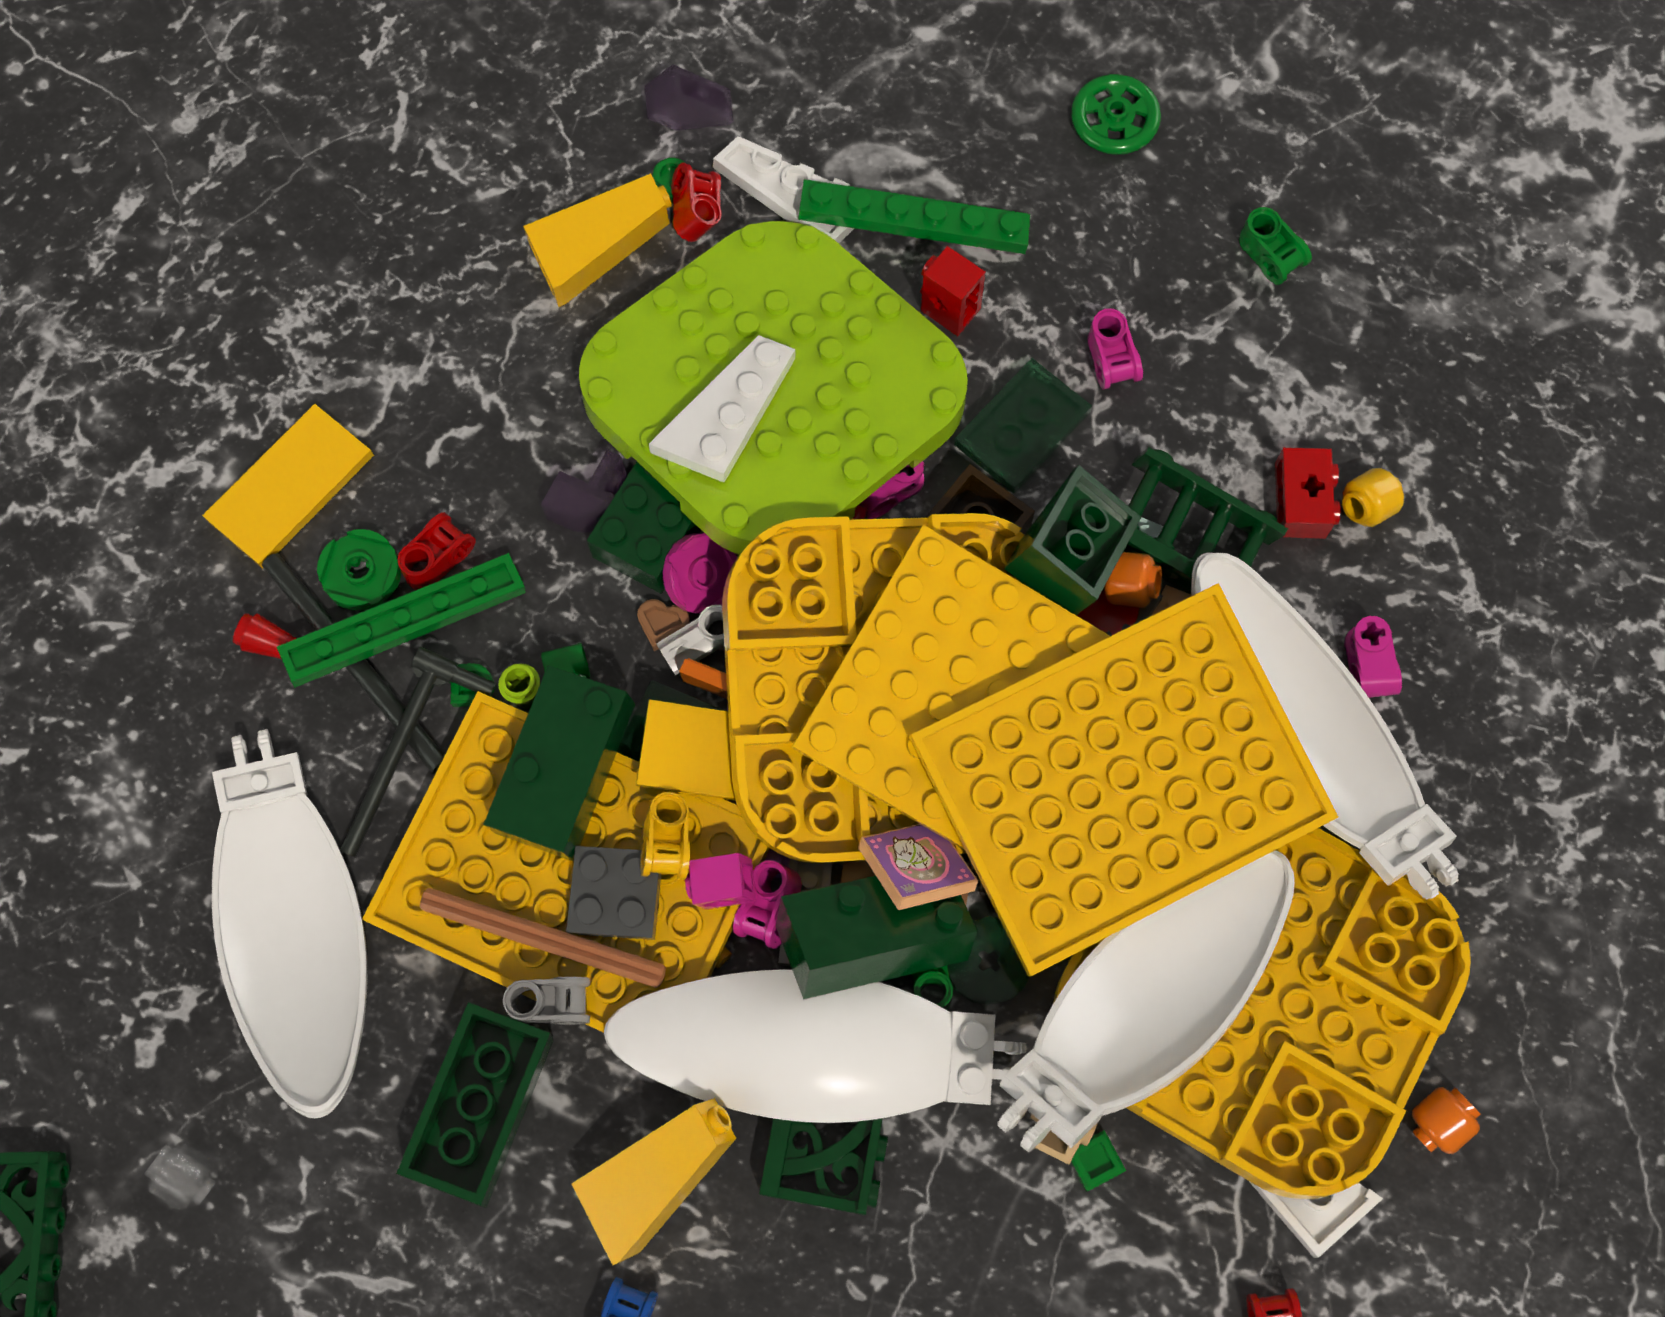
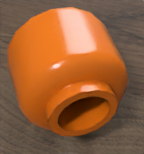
(1134, 581)
(1445, 1120)

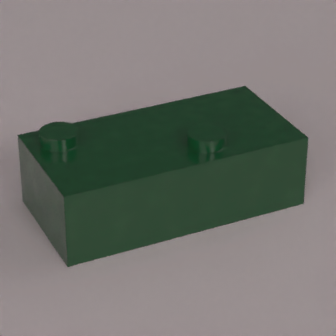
(560, 763)
(858, 937)
(476, 1105)

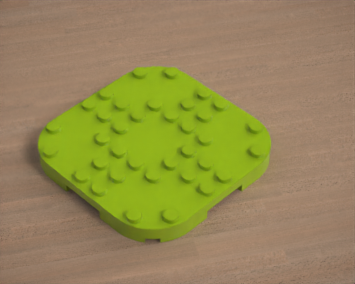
(858, 405)

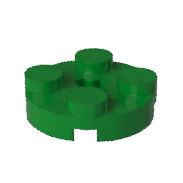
(349, 551)

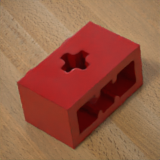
(951, 290)
(1306, 492)

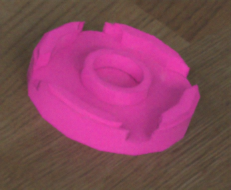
(696, 572)

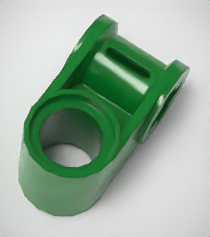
(1276, 247)

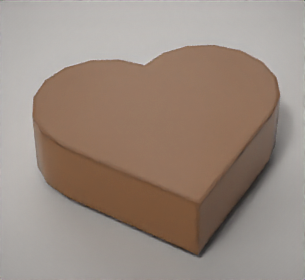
(660, 621)

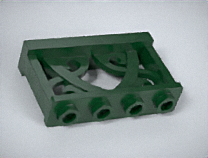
(786, 1160)
(38, 1233)

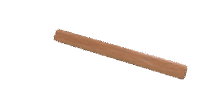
(543, 937)

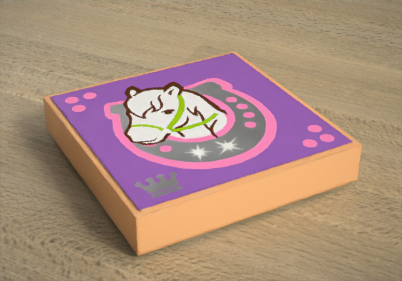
(917, 866)

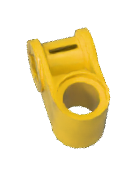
(666, 844)

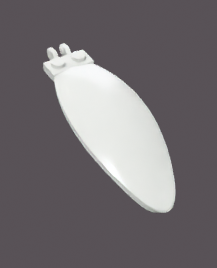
(1340, 732)
(287, 930)
(1150, 1003)
(812, 1058)

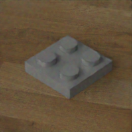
(612, 895)

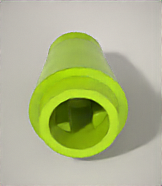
(517, 678)

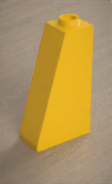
(596, 235)
(650, 1179)

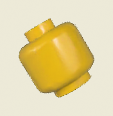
(1373, 497)

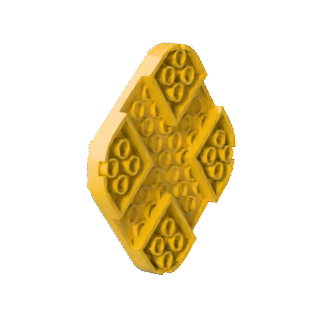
(786, 627)
(1330, 1037)

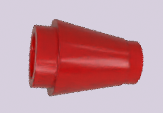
(260, 636)

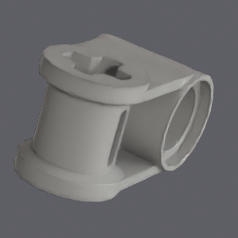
(558, 1000)

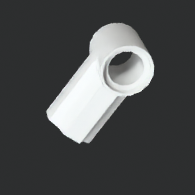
(693, 640)

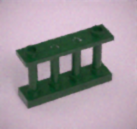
(1176, 568)

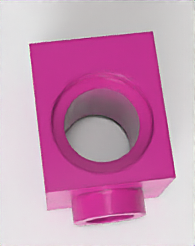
(721, 881)

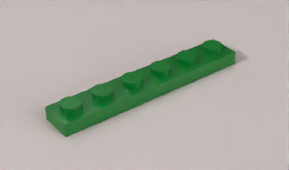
(914, 216)
(401, 620)

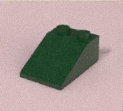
(1074, 543)

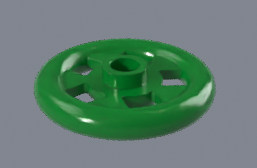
(1097, 135)

